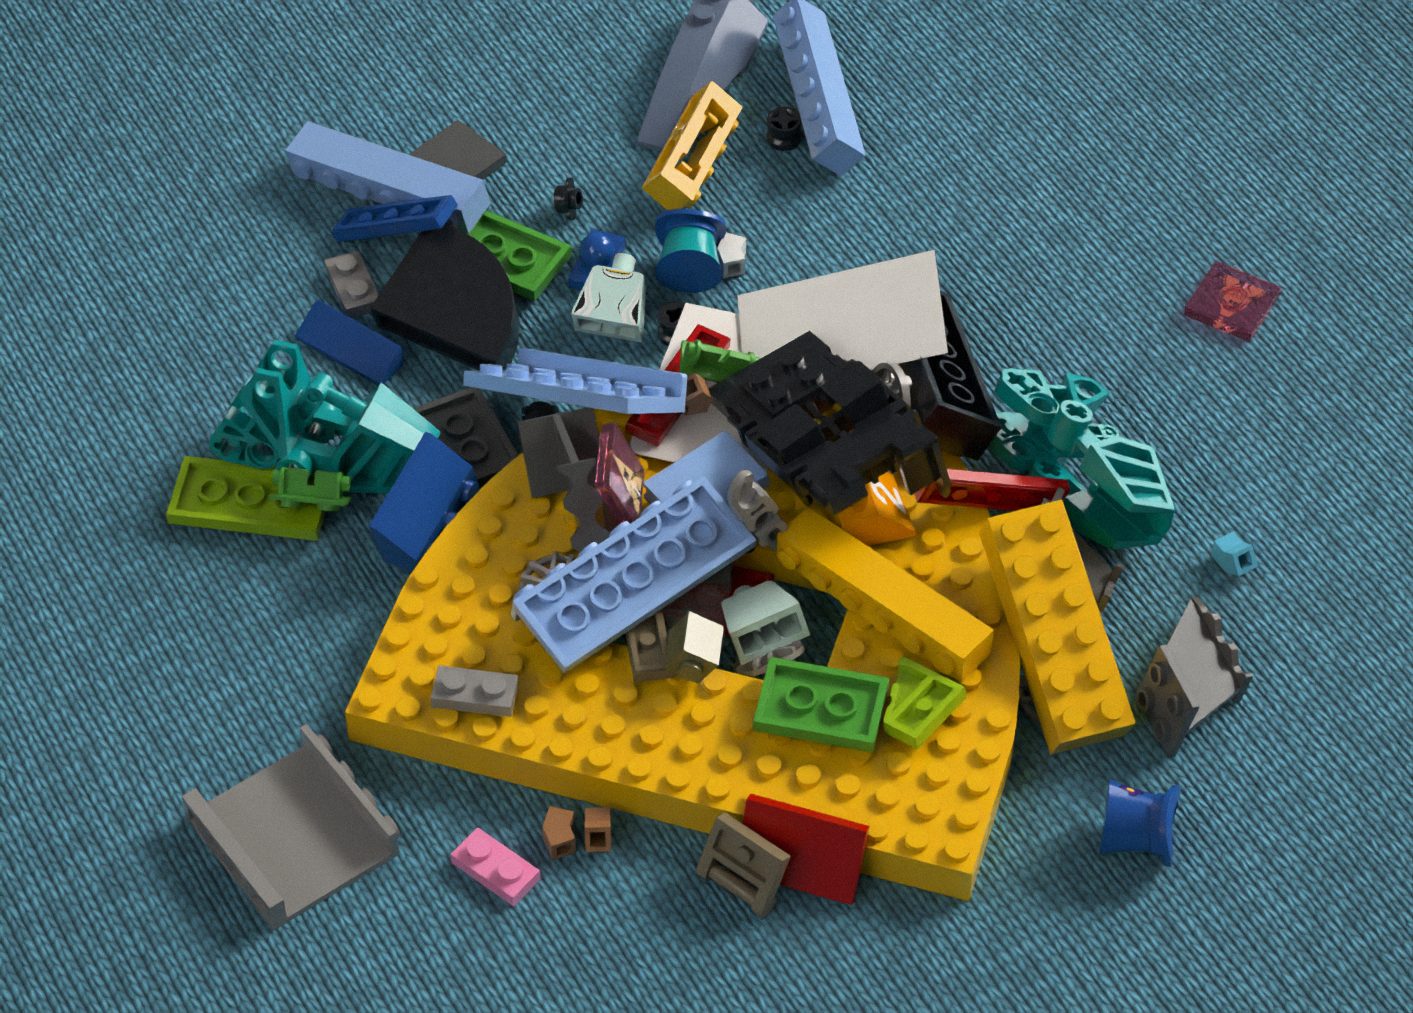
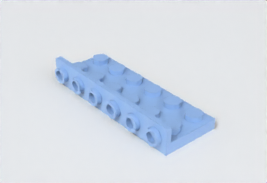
(585, 383)
(632, 573)

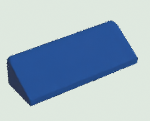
(350, 343)

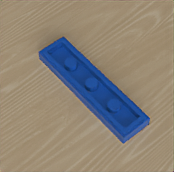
(394, 218)

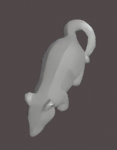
(755, 509)

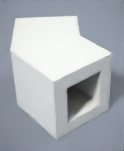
(731, 255)

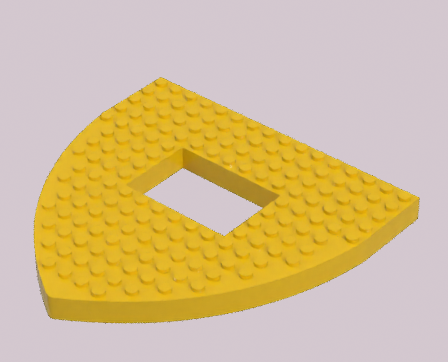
(682, 745)

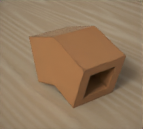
(697, 395)
(597, 829)
(558, 832)

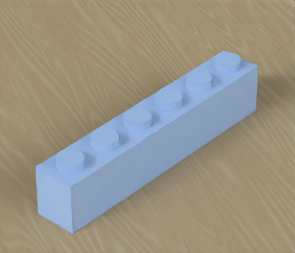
(818, 86)
(382, 173)

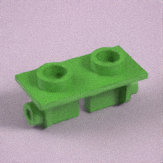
(712, 362)
(325, 492)

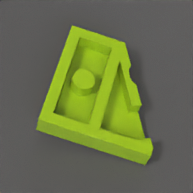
(919, 702)

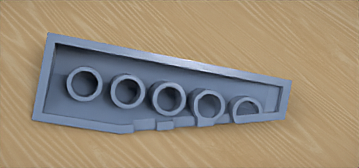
(710, 46)

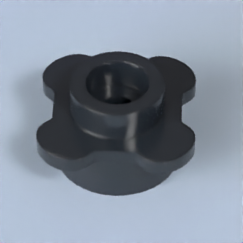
(568, 198)
(538, 409)

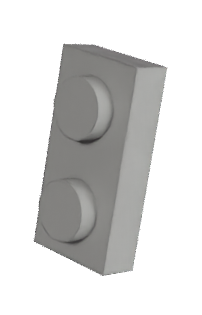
(351, 283)
(474, 691)

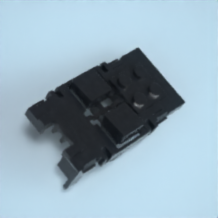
(776, 409)

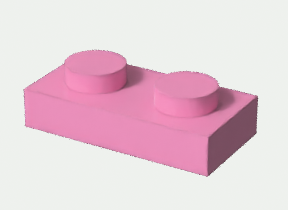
(495, 866)

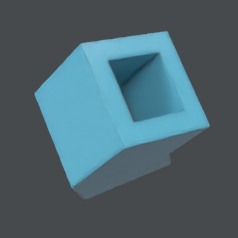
(1234, 554)

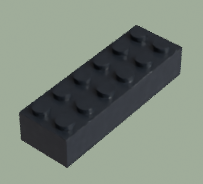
(952, 393)

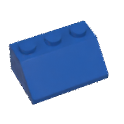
(422, 502)

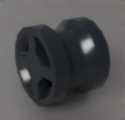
(784, 128)
(668, 319)

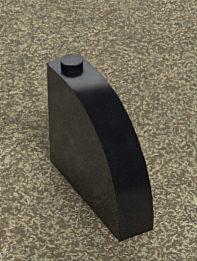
(452, 300)

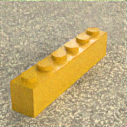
(884, 594)

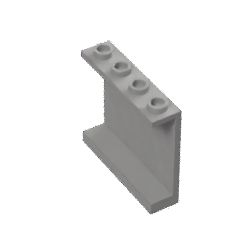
(295, 830)

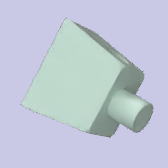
(762, 620)

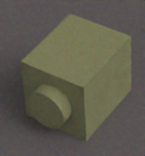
(693, 647)

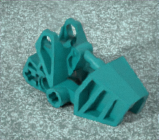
(285, 401)
(1128, 492)

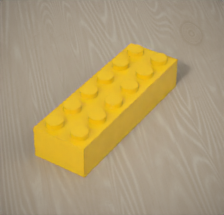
(1056, 627)

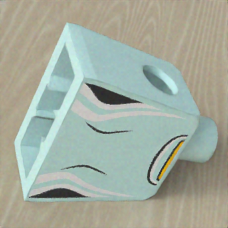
(612, 301)

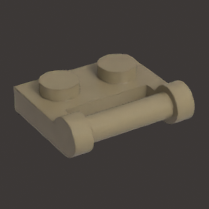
(748, 857)

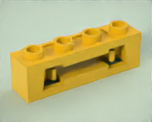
(680, 185)

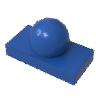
(595, 249)

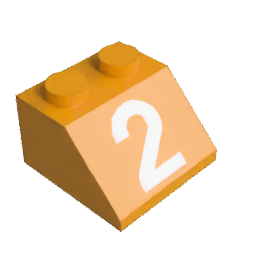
(877, 517)

